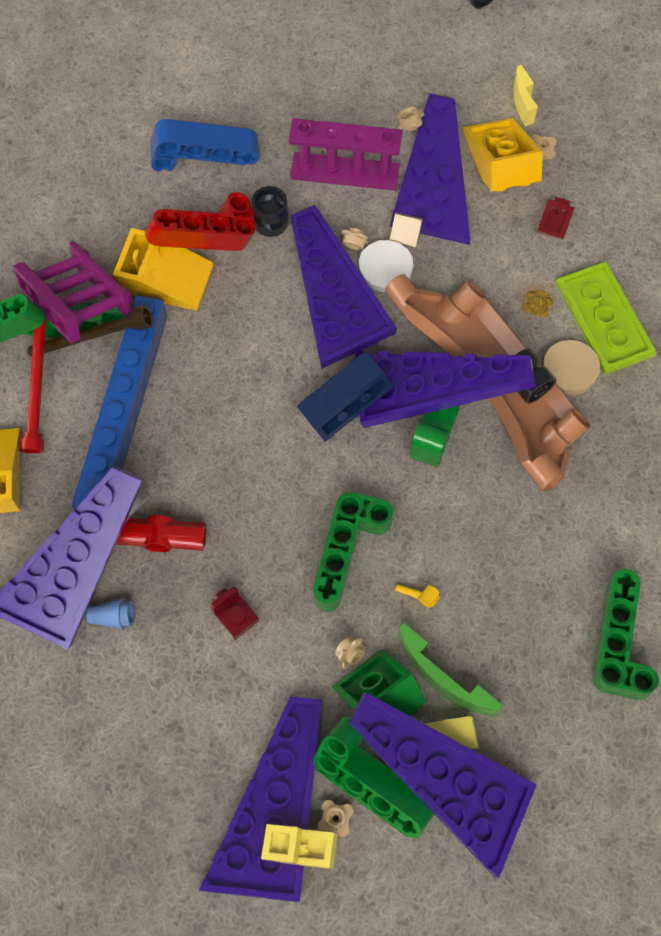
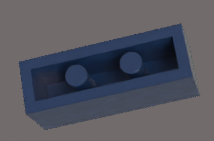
(345, 396)

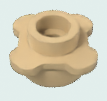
(410, 119)
(548, 142)
(354, 239)
(350, 651)
(343, 812)

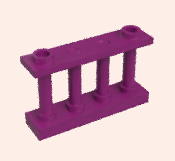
(344, 170)
(57, 308)

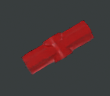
(162, 534)

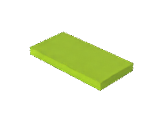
(605, 317)

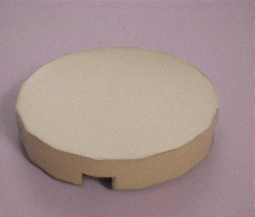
(573, 366)

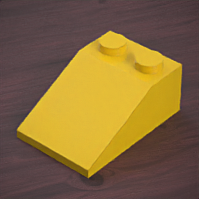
(504, 154)

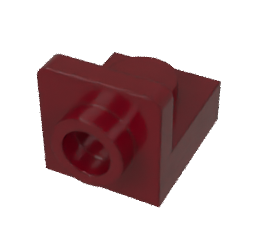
(556, 218)
(233, 612)

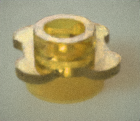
(537, 303)

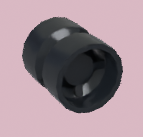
(270, 211)
(543, 378)

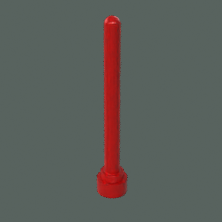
(32, 439)

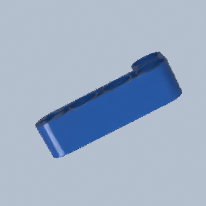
(201, 142)

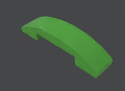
(477, 701)

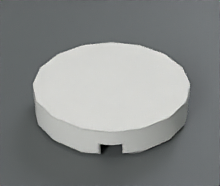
(383, 262)

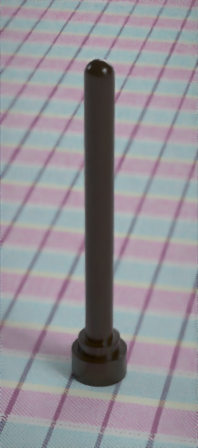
(139, 318)

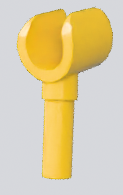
(427, 598)

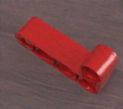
(224, 230)

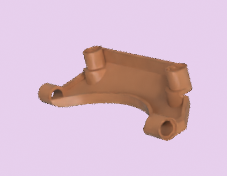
(472, 326)

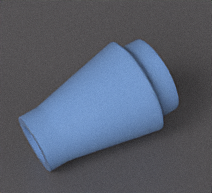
(112, 614)

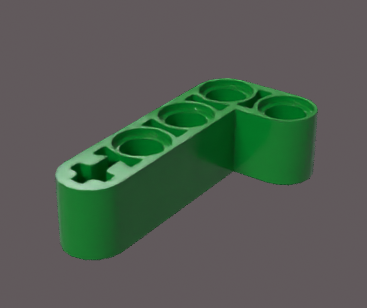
(19, 316)
(433, 436)
(343, 551)
(622, 633)
(370, 781)

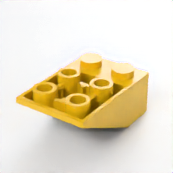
(162, 272)
(10, 470)

